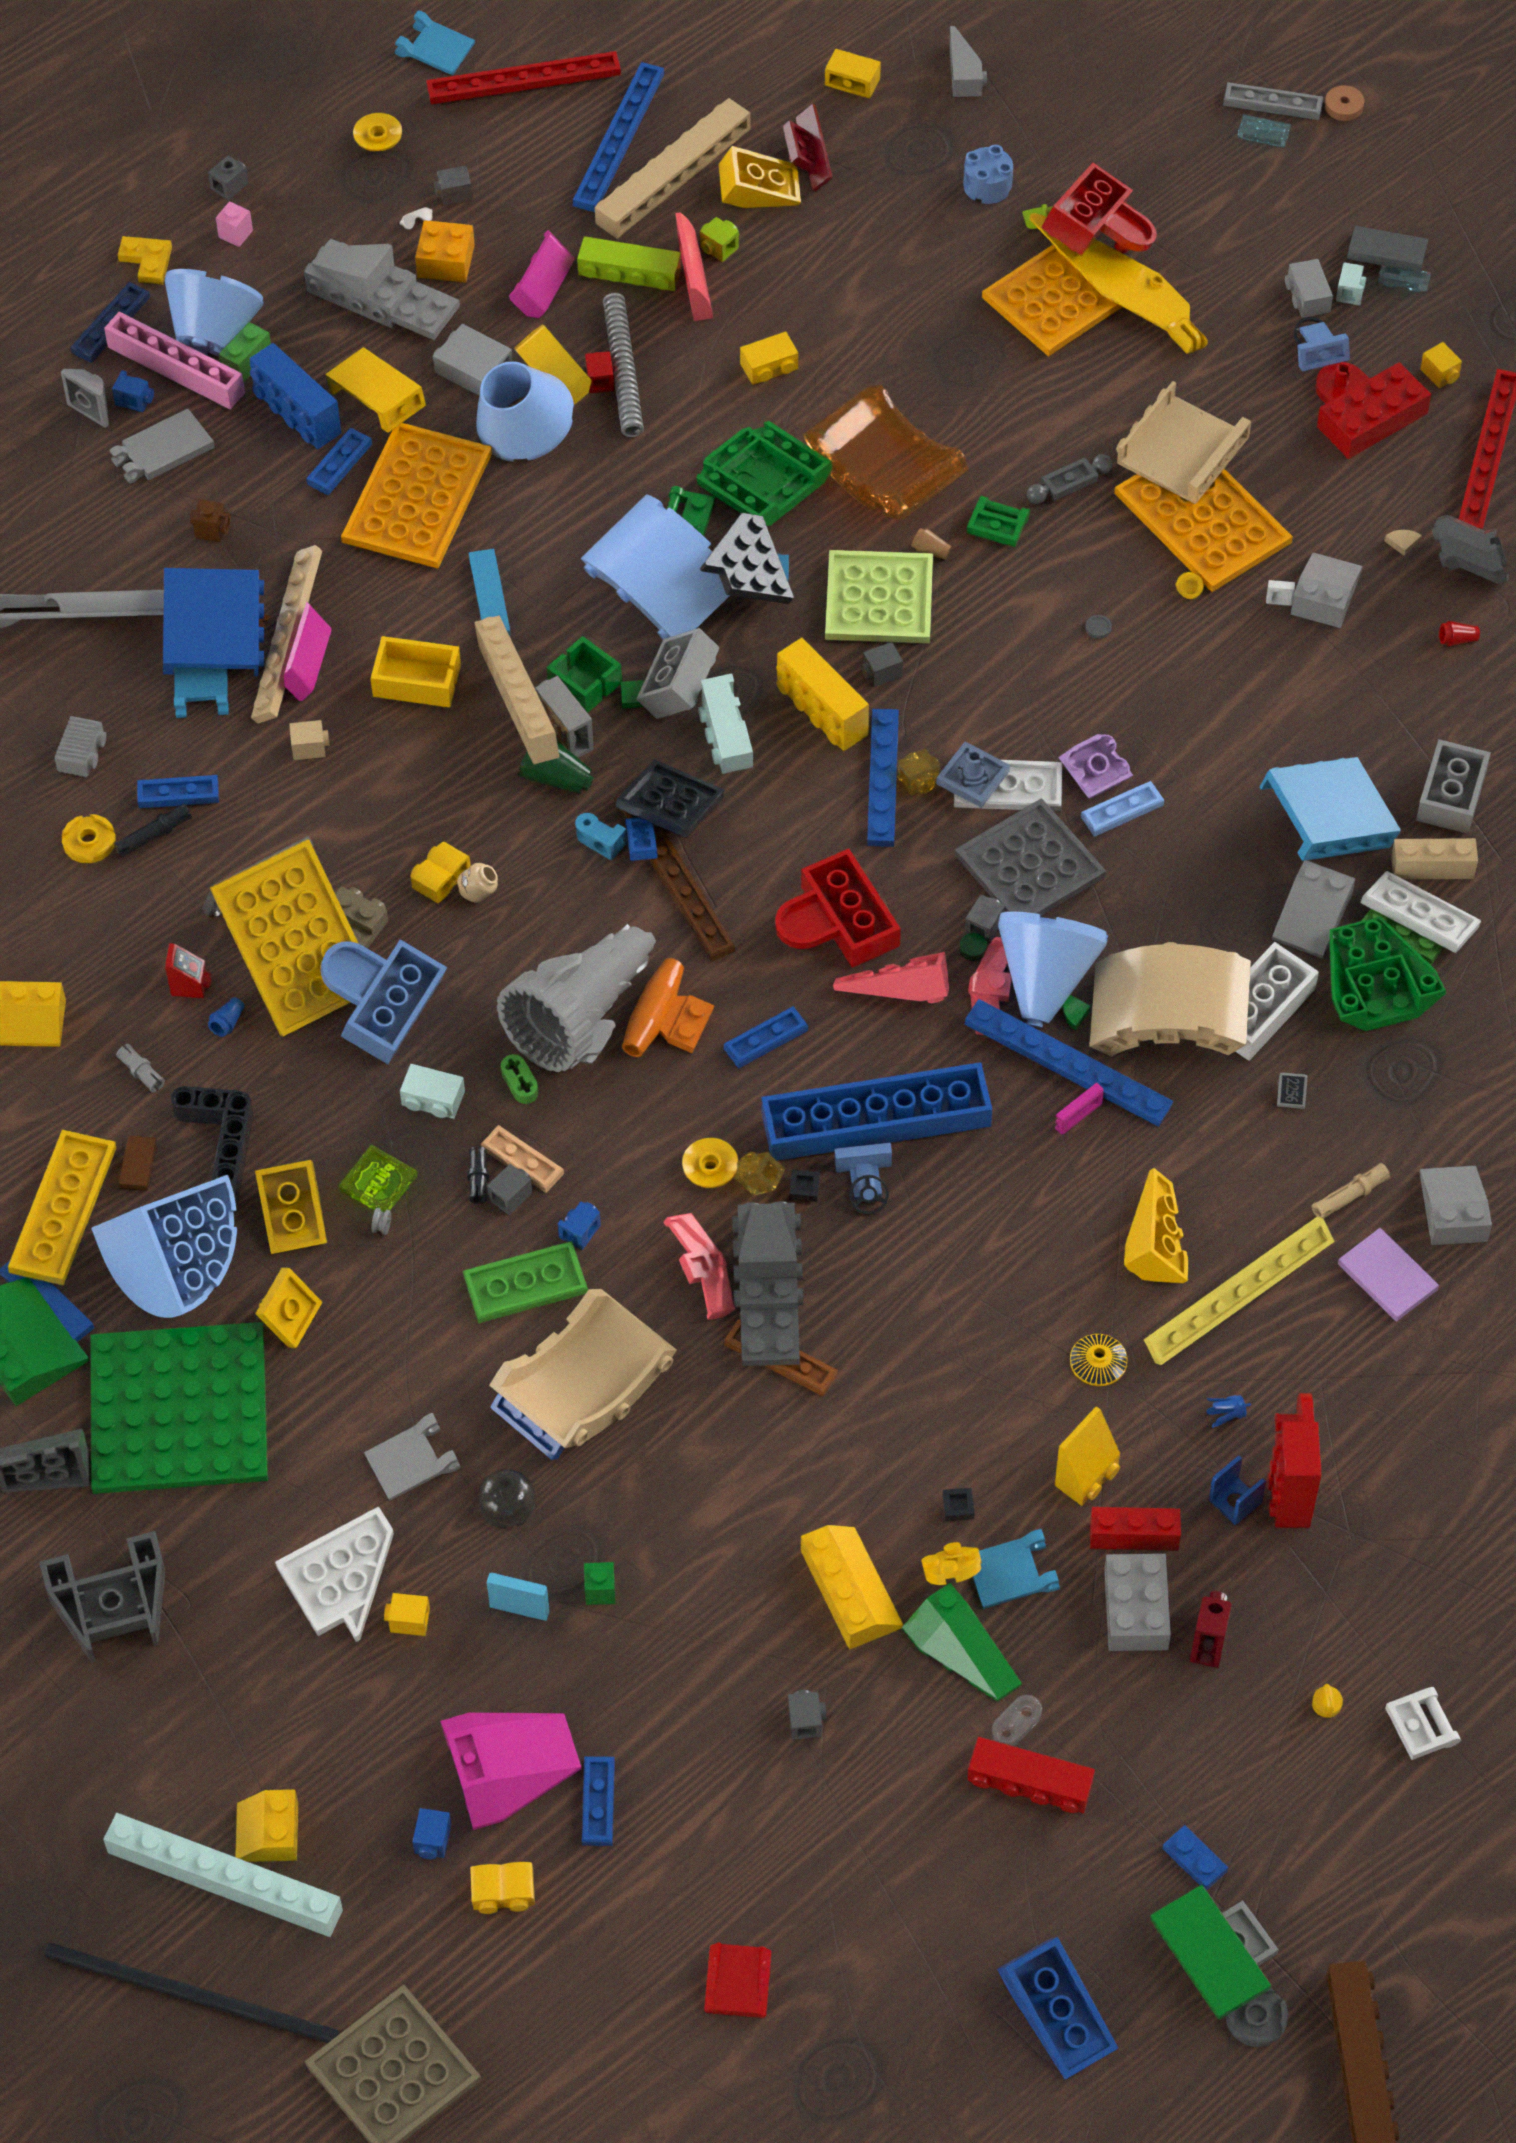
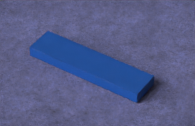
(69, 1315)

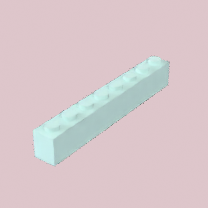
(223, 1874)

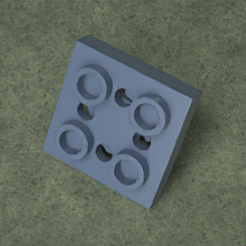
(977, 769)

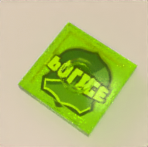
(378, 1179)

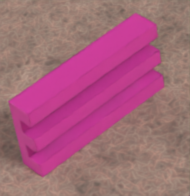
(1079, 1109)

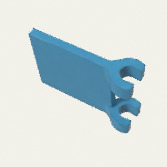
(435, 45)
(200, 685)
(1011, 1573)

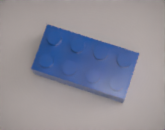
(295, 396)

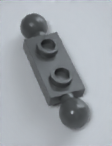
(1069, 479)

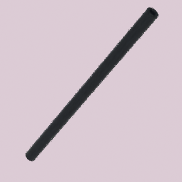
(191, 1993)

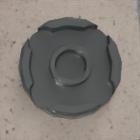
(1260, 2020)

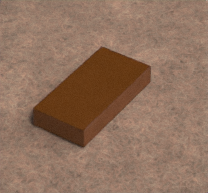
(138, 1163)

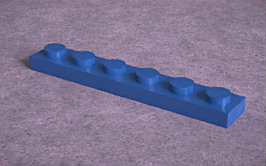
(883, 777)

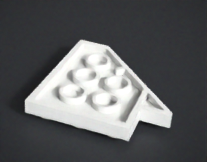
(339, 1573)

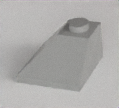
(86, 394)

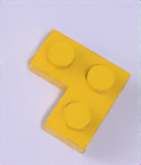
(152, 255)

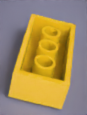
(822, 694)

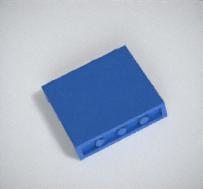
(212, 619)

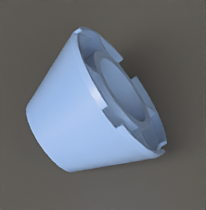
(534, 423)

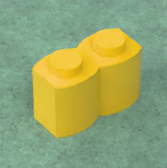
(439, 872)
(502, 1886)

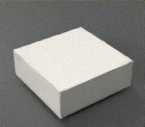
(1280, 592)

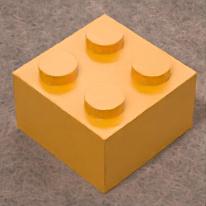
(444, 251)

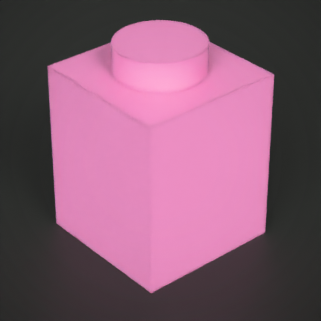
(234, 224)

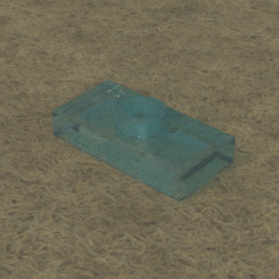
(1264, 130)

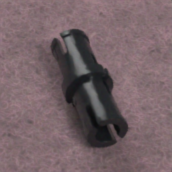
(478, 1175)

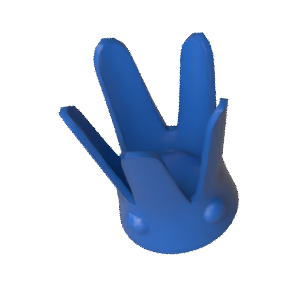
(1232, 1405)

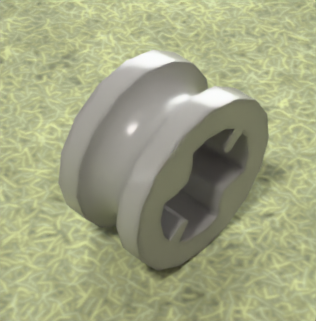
(381, 1221)

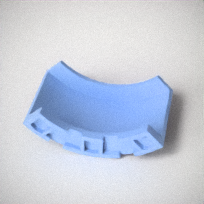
(656, 565)

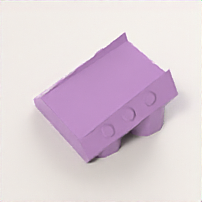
(1096, 765)

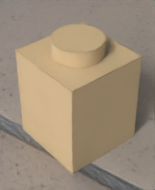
(308, 740)

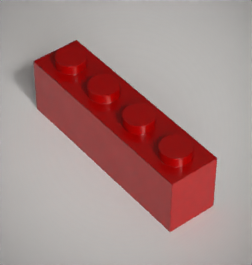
(1030, 1775)

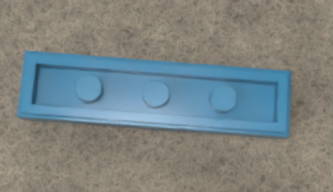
(488, 585)

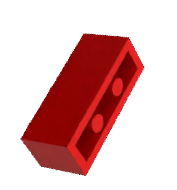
(1135, 1528)

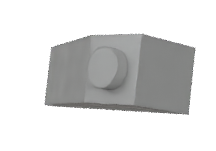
(965, 67)

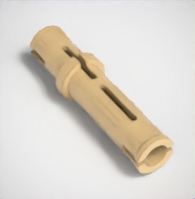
(1357, 1187)

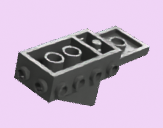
(768, 1282)

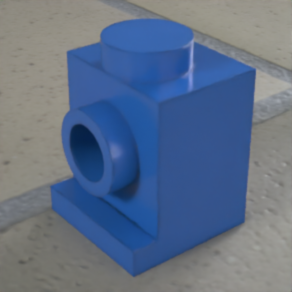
(132, 392)
(580, 1225)

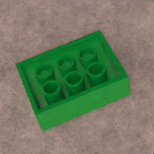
(32, 1342)

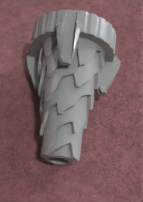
(559, 1008)

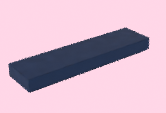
(93, 339)

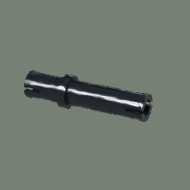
(156, 828)

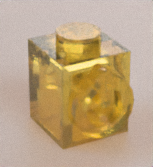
(918, 772)
(759, 1172)

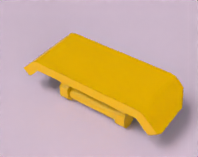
(546, 354)

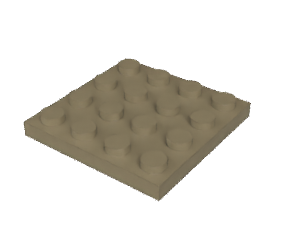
(393, 2069)

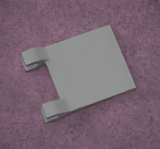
(409, 1459)

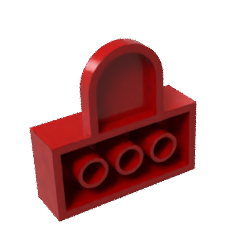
(1096, 206)
(1367, 409)
(841, 907)
(1295, 1466)

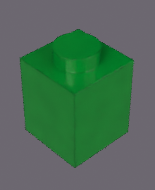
(599, 1583)

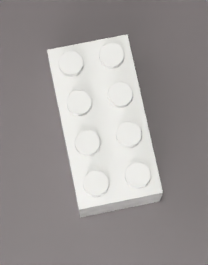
(1276, 991)

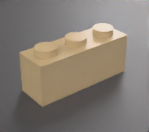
(1434, 858)

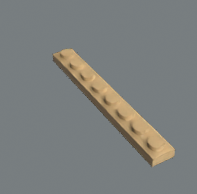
(297, 593)

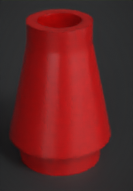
(1456, 633)

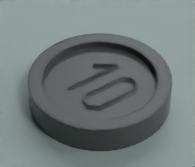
(1098, 626)

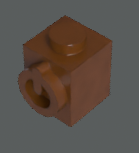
(210, 520)

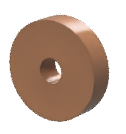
(1344, 103)

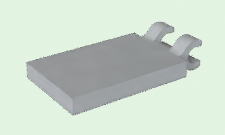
(162, 447)

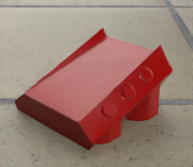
(738, 1980)

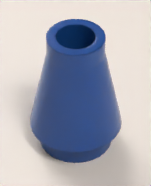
(225, 1018)

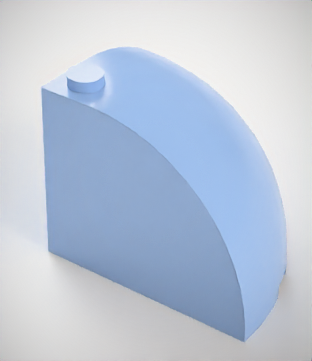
(173, 1248)

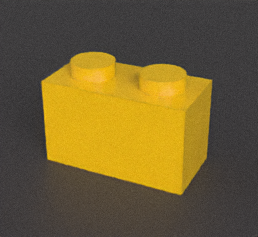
(852, 73)
(769, 358)

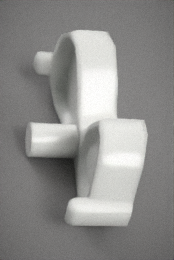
(409, 219)

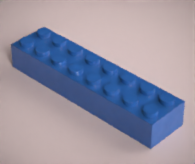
(876, 1111)

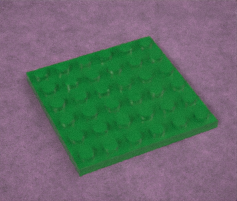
(178, 1408)

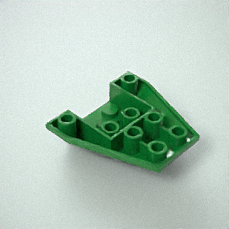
(1379, 976)

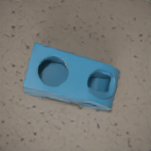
(599, 836)

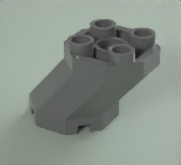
(1470, 548)

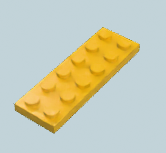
(62, 1207)

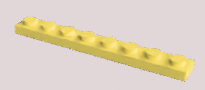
(1239, 1290)

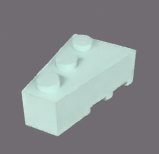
(725, 725)

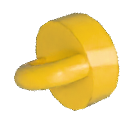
(1189, 585)
(1327, 1701)

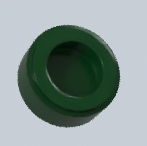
(973, 946)

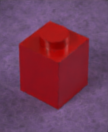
(599, 371)

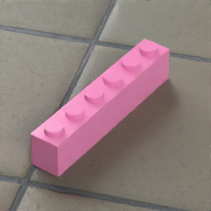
(174, 360)

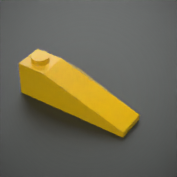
(1153, 1240)

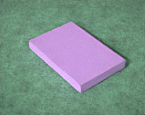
(1388, 1274)

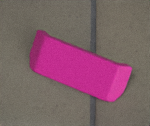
(542, 277)
(306, 653)

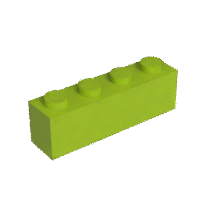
(629, 263)

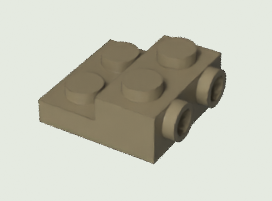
(364, 916)

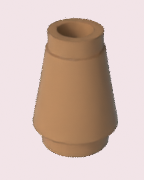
(928, 542)

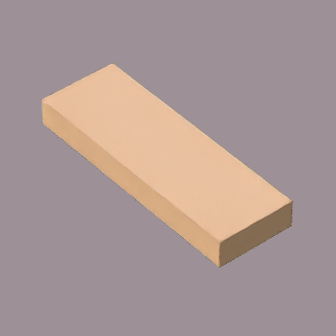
(513, 1151)

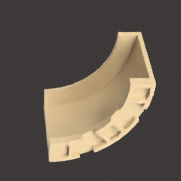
(1170, 996)
(586, 1372)

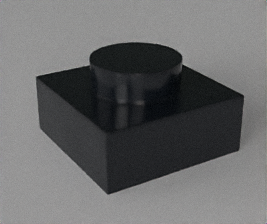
(804, 1185)
(958, 1504)

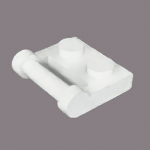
(1414, 1726)

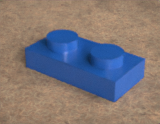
(1195, 1857)

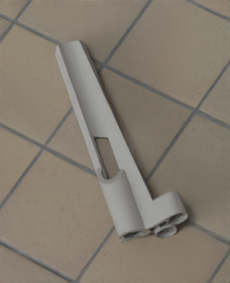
(84, 604)

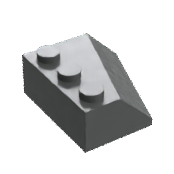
(46, 1463)

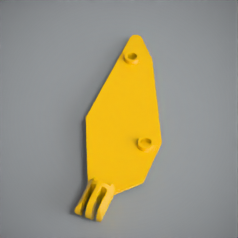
(1133, 288)

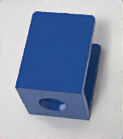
(1227, 1483)

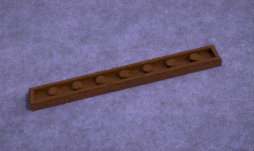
(688, 896)

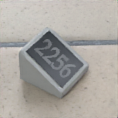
(1292, 1090)

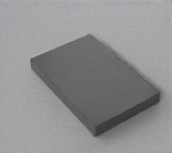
(1387, 248)

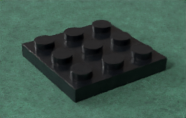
(670, 798)

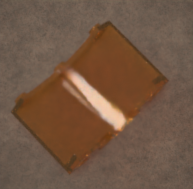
(883, 455)

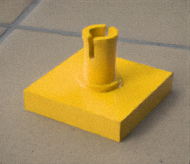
(288, 1307)

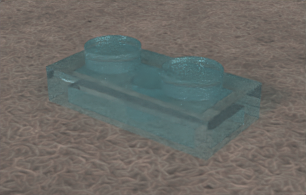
(1409, 279)

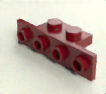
(808, 147)

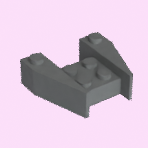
(109, 1601)

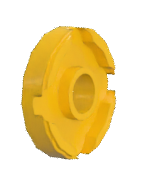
(88, 851)

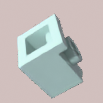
(1351, 284)

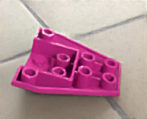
(508, 1760)

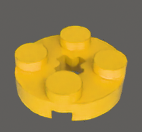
(951, 1563)

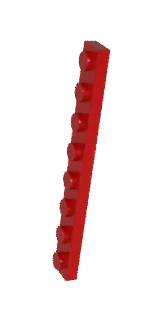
(523, 77)
(1489, 449)

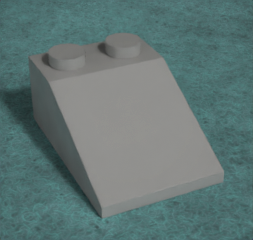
(1325, 590)
(1313, 908)
(1455, 1205)

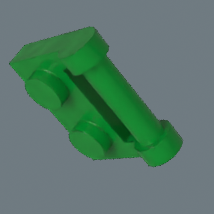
(697, 508)
(996, 526)

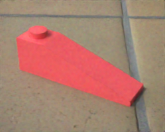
(918, 981)

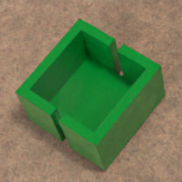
(589, 673)

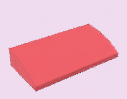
(693, 269)

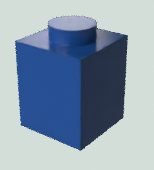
(431, 1833)

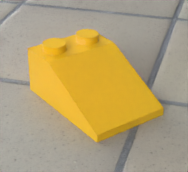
(757, 180)
(291, 1206)
(1087, 1459)

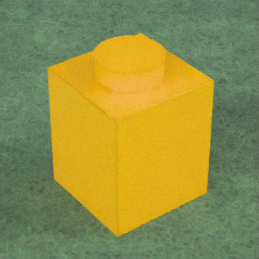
(1441, 365)
(407, 1614)

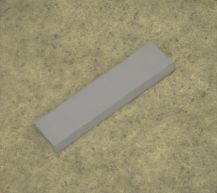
(1273, 101)

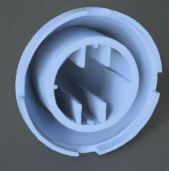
(1047, 960)

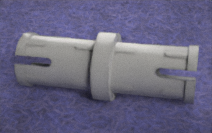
(140, 1068)

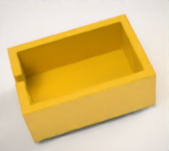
(415, 671)

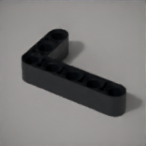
(230, 1120)

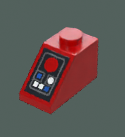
(186, 973)

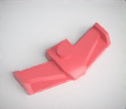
(990, 980)
(703, 1264)

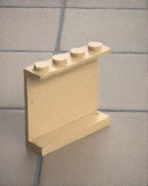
(1181, 445)

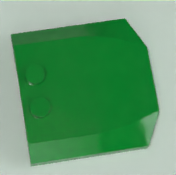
(763, 472)

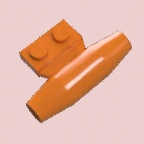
(663, 1012)

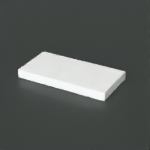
(1023, 786)
(1421, 911)

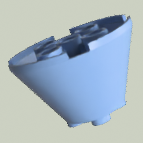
(209, 310)

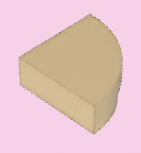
(1403, 540)

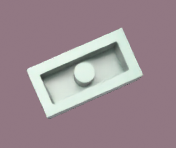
(432, 1091)

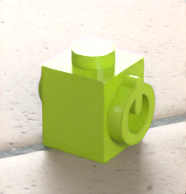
(719, 238)

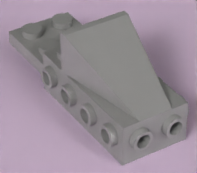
(370, 285)

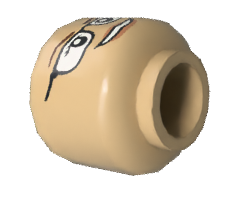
(477, 882)

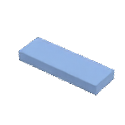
(1122, 808)

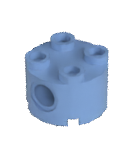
(988, 174)

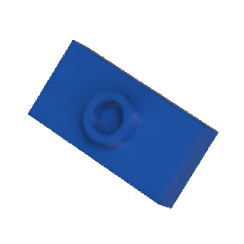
(641, 839)

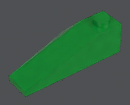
(956, 1638)

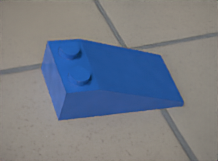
(1058, 2007)

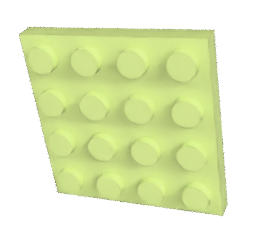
(879, 596)

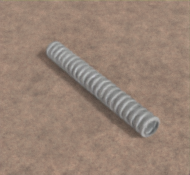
(623, 365)

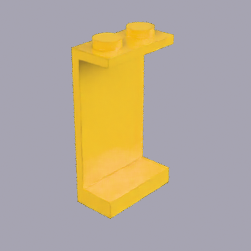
(378, 387)

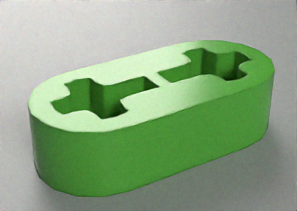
(514, 1081)

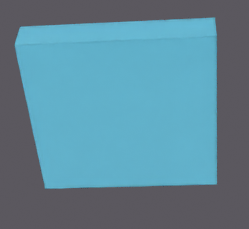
(518, 1596)

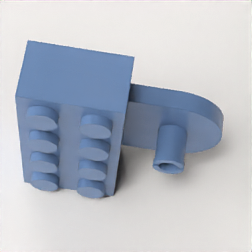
(385, 991)

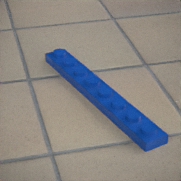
(618, 137)
(1068, 1062)

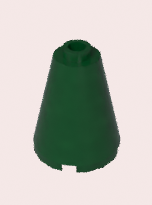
(563, 772)

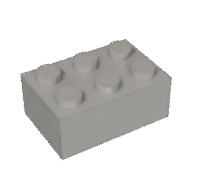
(677, 673)
(1453, 786)
(1137, 1602)

